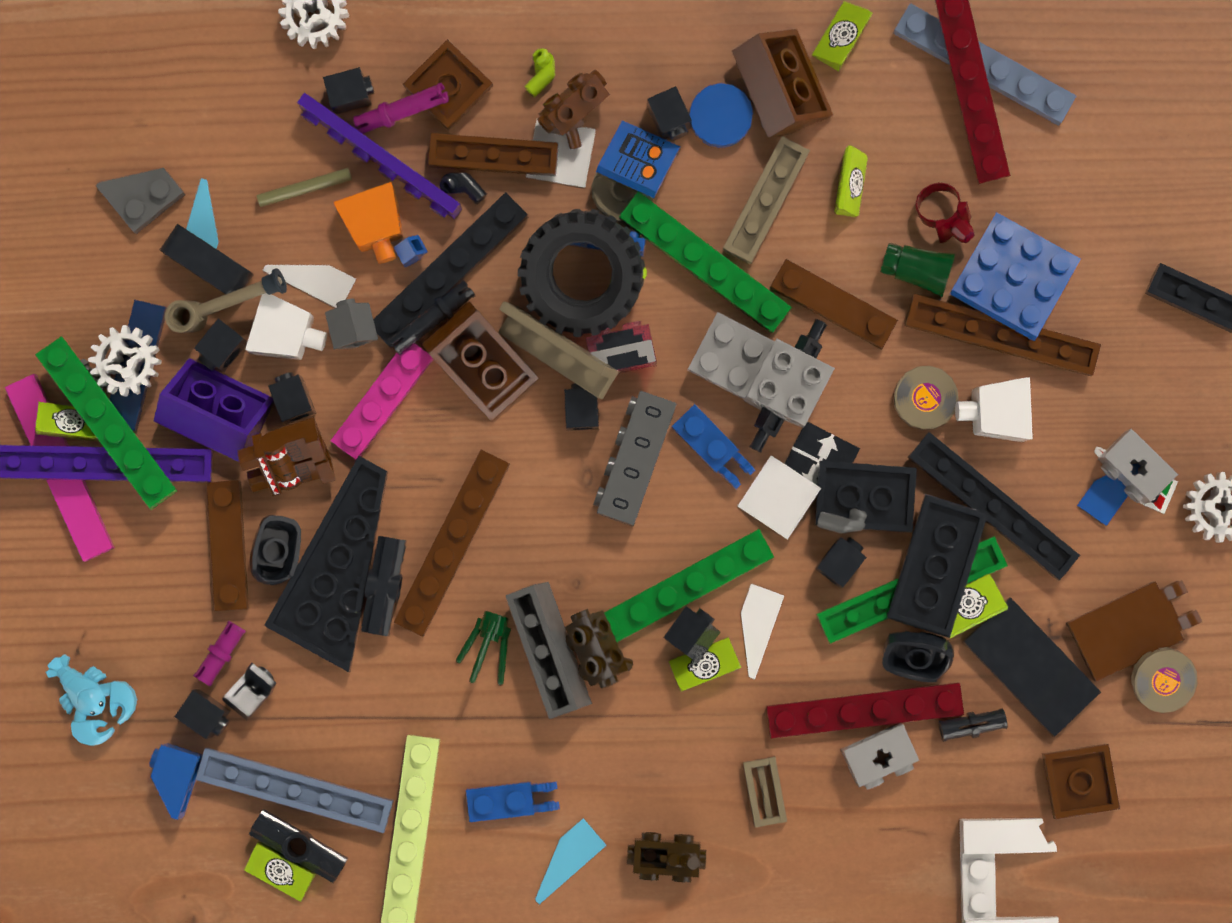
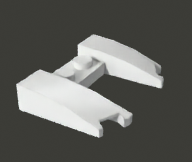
(978, 845)

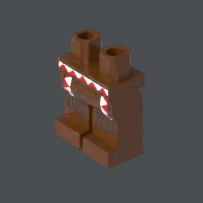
(287, 458)

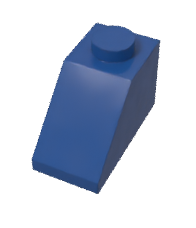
(175, 776)

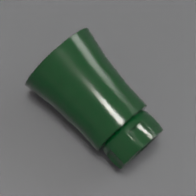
(918, 267)

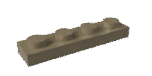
(766, 200)

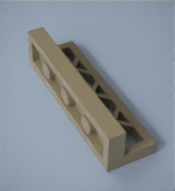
(557, 351)

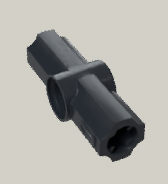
(383, 586)
(279, 834)

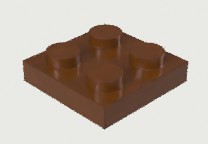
(461, 80)
(1081, 781)

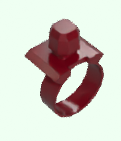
(955, 226)

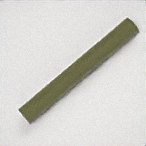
(304, 187)

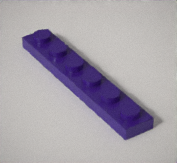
(389, 165)

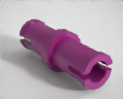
(219, 653)

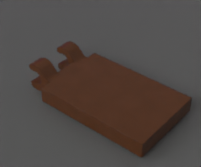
(1130, 627)

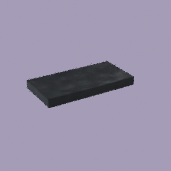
(937, 566)
(1032, 667)

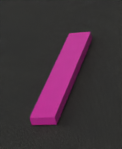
(70, 495)

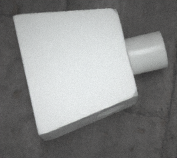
(283, 330)
(999, 410)

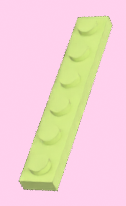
(410, 829)

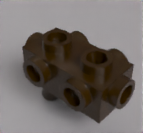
(596, 649)
(674, 858)

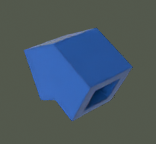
(410, 250)

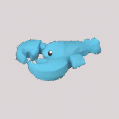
(90, 699)

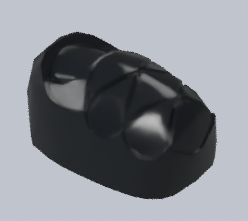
(275, 550)
(917, 655)

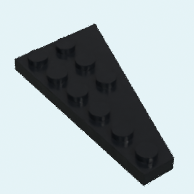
(328, 587)

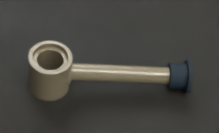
(199, 312)

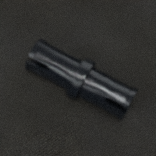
(994, 721)

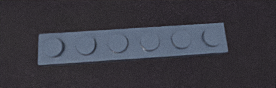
(1002, 73)
(294, 790)

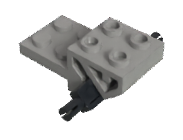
(764, 372)

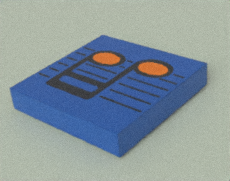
(637, 159)

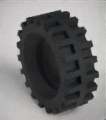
(561, 310)

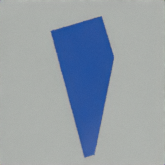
(1105, 497)

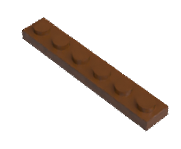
(984, 331)
(451, 543)

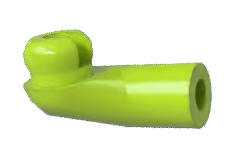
(544, 72)

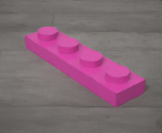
(381, 400)

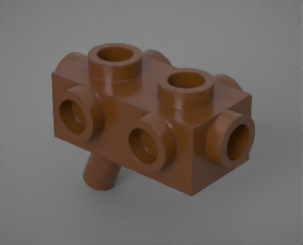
(567, 111)

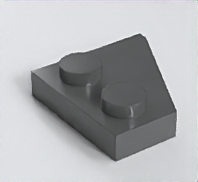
(141, 196)

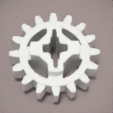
(308, 25)
(111, 365)
(1218, 520)

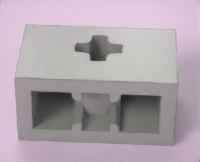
(1153, 470)
(891, 740)

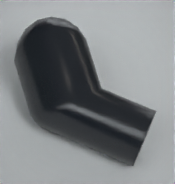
(462, 183)

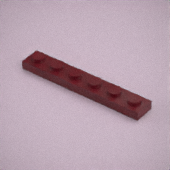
(972, 90)
(865, 710)

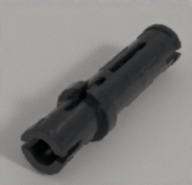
(431, 317)

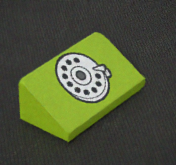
(842, 35)
(851, 182)
(62, 422)
(979, 603)
(716, 662)
(279, 872)

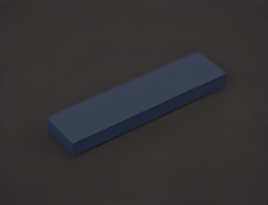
(150, 320)

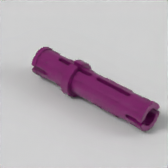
(387, 114)

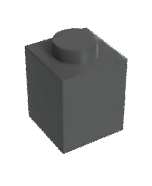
(351, 324)

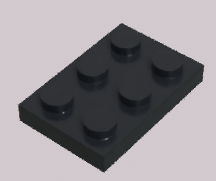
(878, 490)

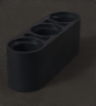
(205, 261)

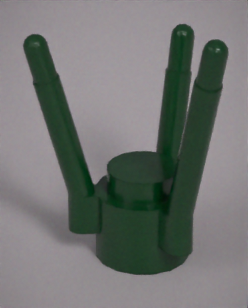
(491, 627)

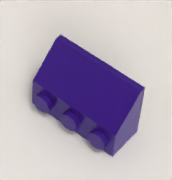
(212, 409)

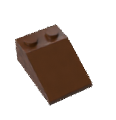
(479, 361)

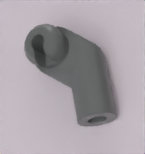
(842, 524)

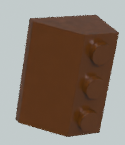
(781, 82)

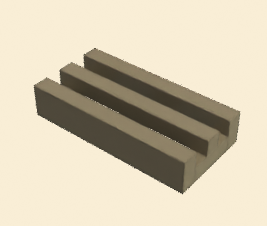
(760, 763)

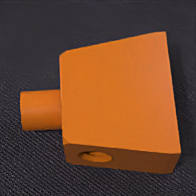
(373, 220)

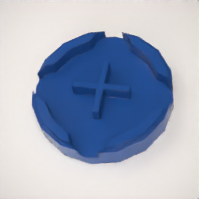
(721, 115)

